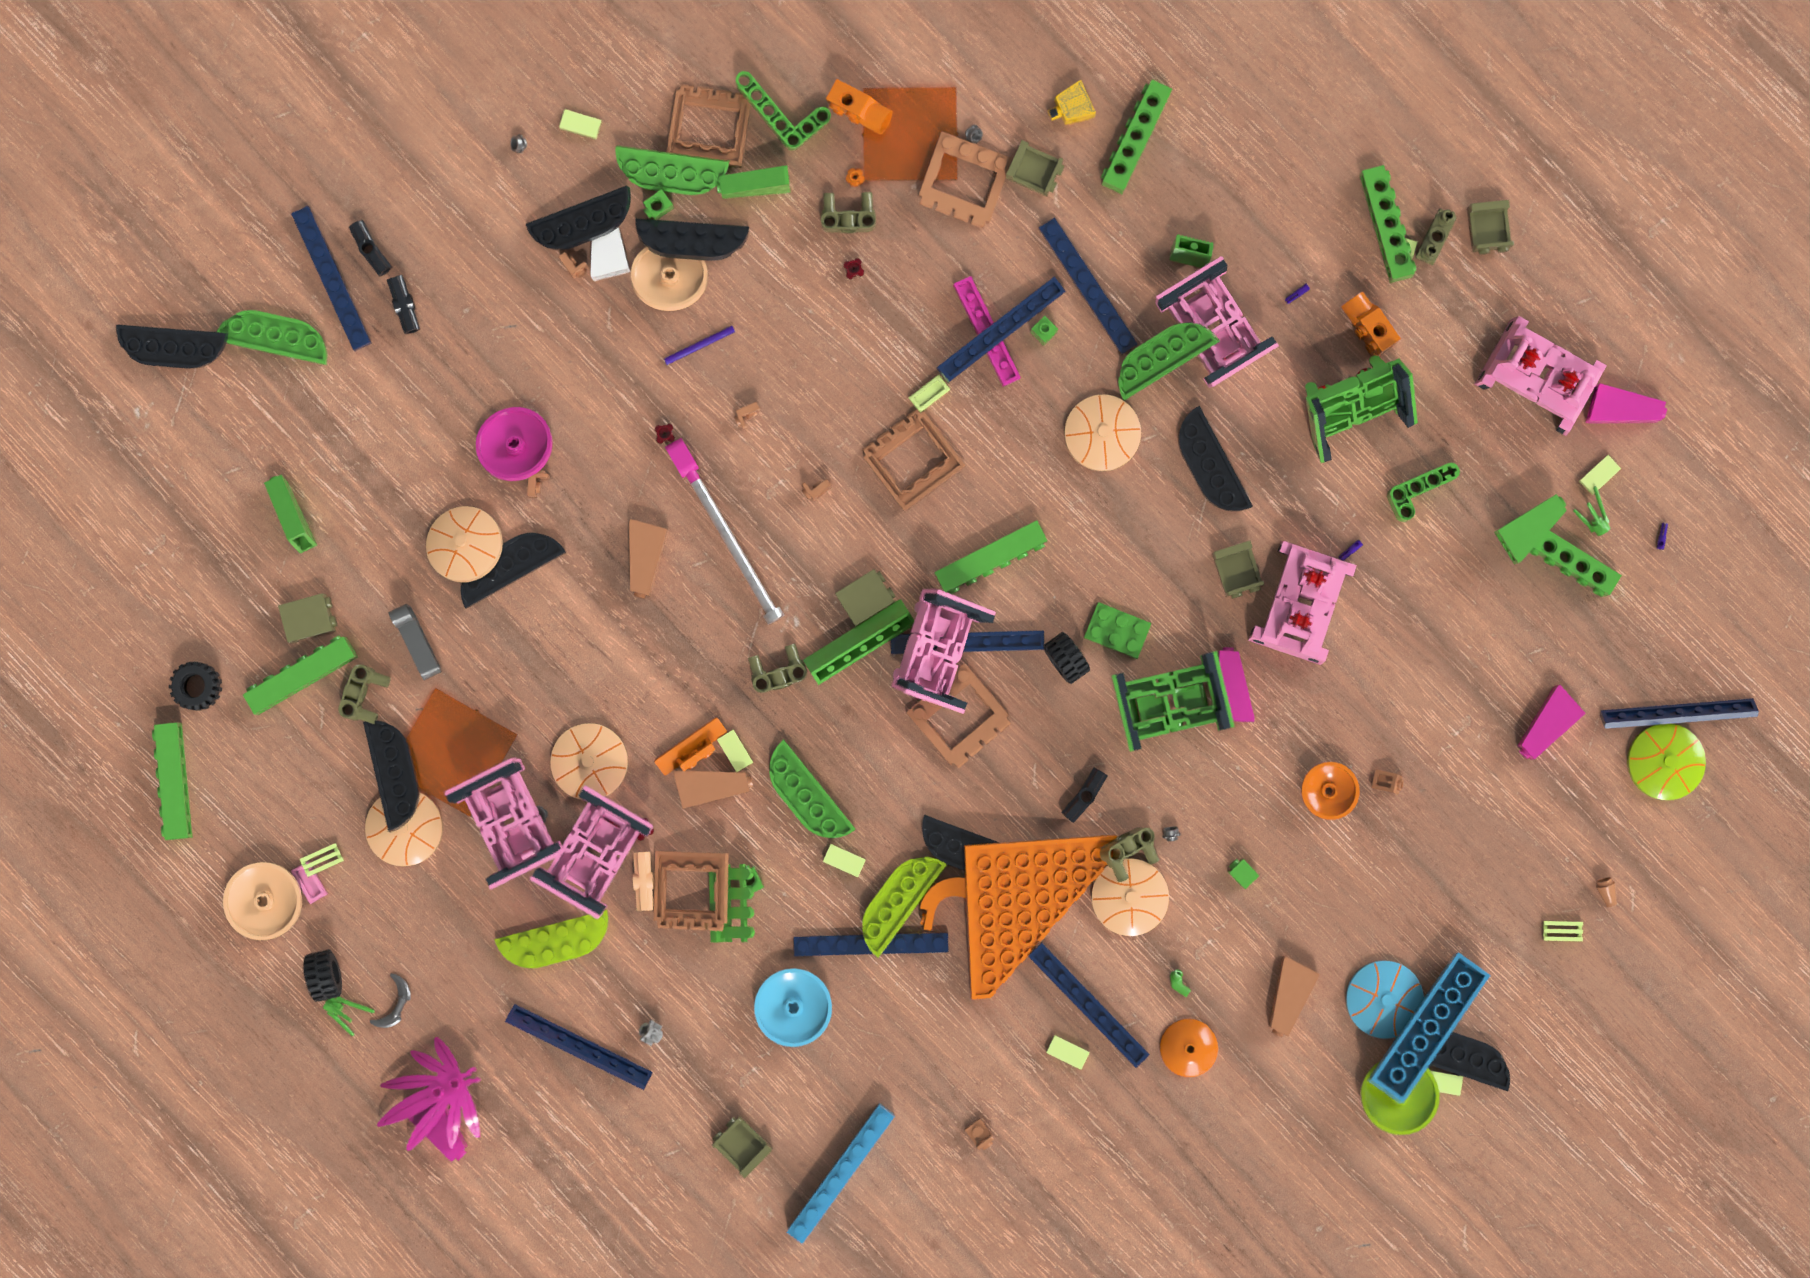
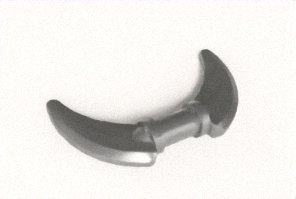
(395, 1016)

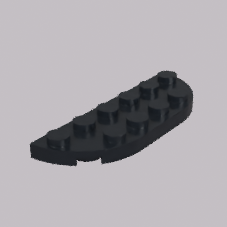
(582, 221)
(691, 239)
(171, 346)
(1210, 464)
(518, 558)
(393, 773)
(948, 841)
(1473, 1060)

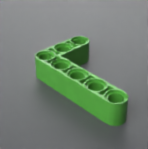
(771, 120)

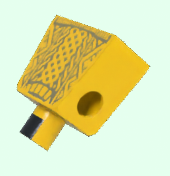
(1072, 105)

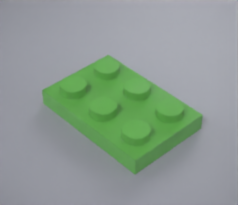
(1117, 630)

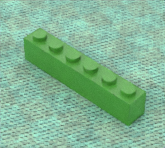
(990, 557)
(859, 641)
(300, 675)
(172, 781)

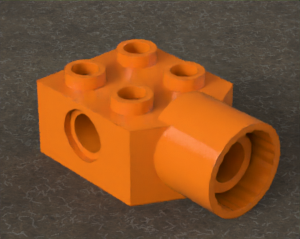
(862, 107)
(1369, 318)

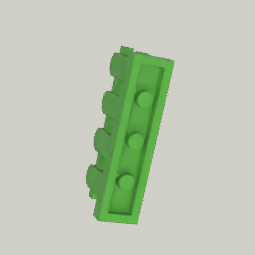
(742, 912)

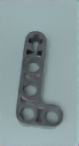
(415, 640)

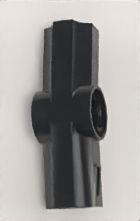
(375, 257)
(403, 304)
(1077, 805)

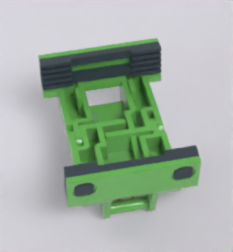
(1343, 404)
(1186, 697)

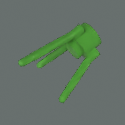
(1599, 524)
(334, 1008)

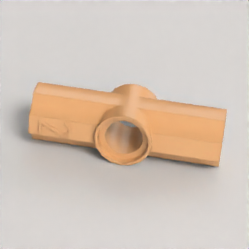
(643, 881)

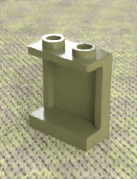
(1035, 169)
(1490, 226)
(1237, 569)
(865, 597)
(307, 617)
(741, 1146)

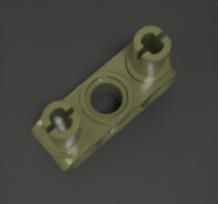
(848, 220)
(1442, 225)
(779, 677)
(356, 691)
(1126, 846)

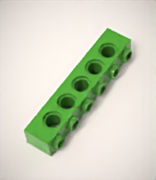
(1160, 94)
(1380, 176)
(1608, 577)

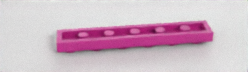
(981, 321)

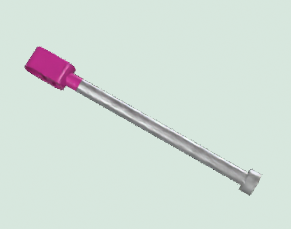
(687, 468)

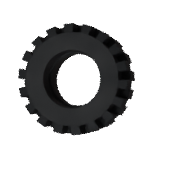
(1066, 657)
(179, 686)
(322, 975)

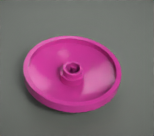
(514, 444)

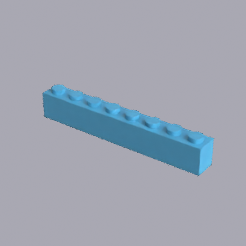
(840, 1173)

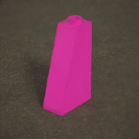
(1622, 406)
(1235, 685)
(1551, 721)
(438, 1135)

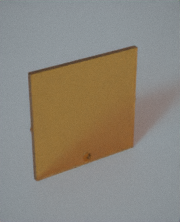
(912, 134)
(454, 745)

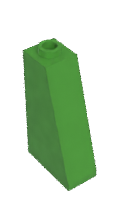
(755, 183)
(290, 514)
(1528, 529)

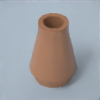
(1607, 890)

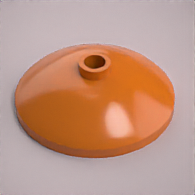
(1343, 786)
(1175, 1043)

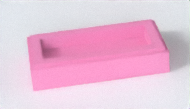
(311, 886)

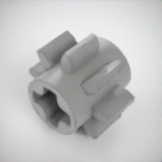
(650, 1032)

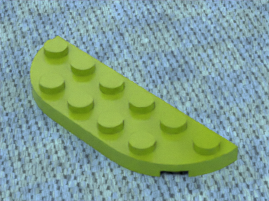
(898, 900)
(554, 942)

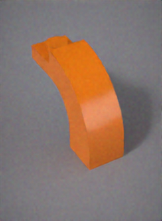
(945, 888)

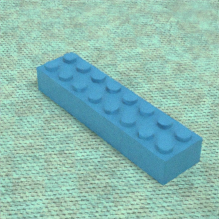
(1428, 1027)

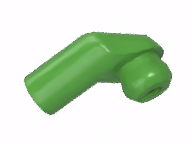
(1177, 983)

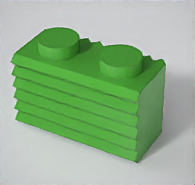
(1191, 251)

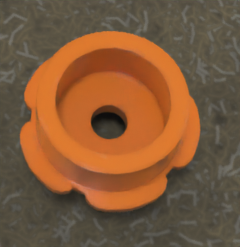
(855, 182)

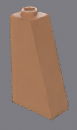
(645, 550)
(705, 787)
(1291, 994)

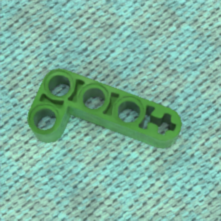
(1424, 486)

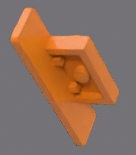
(692, 748)

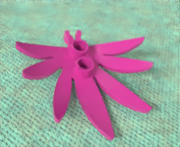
(443, 1089)

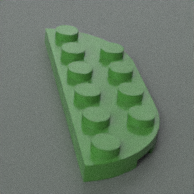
(670, 170)
(275, 335)
(1163, 355)
(806, 795)

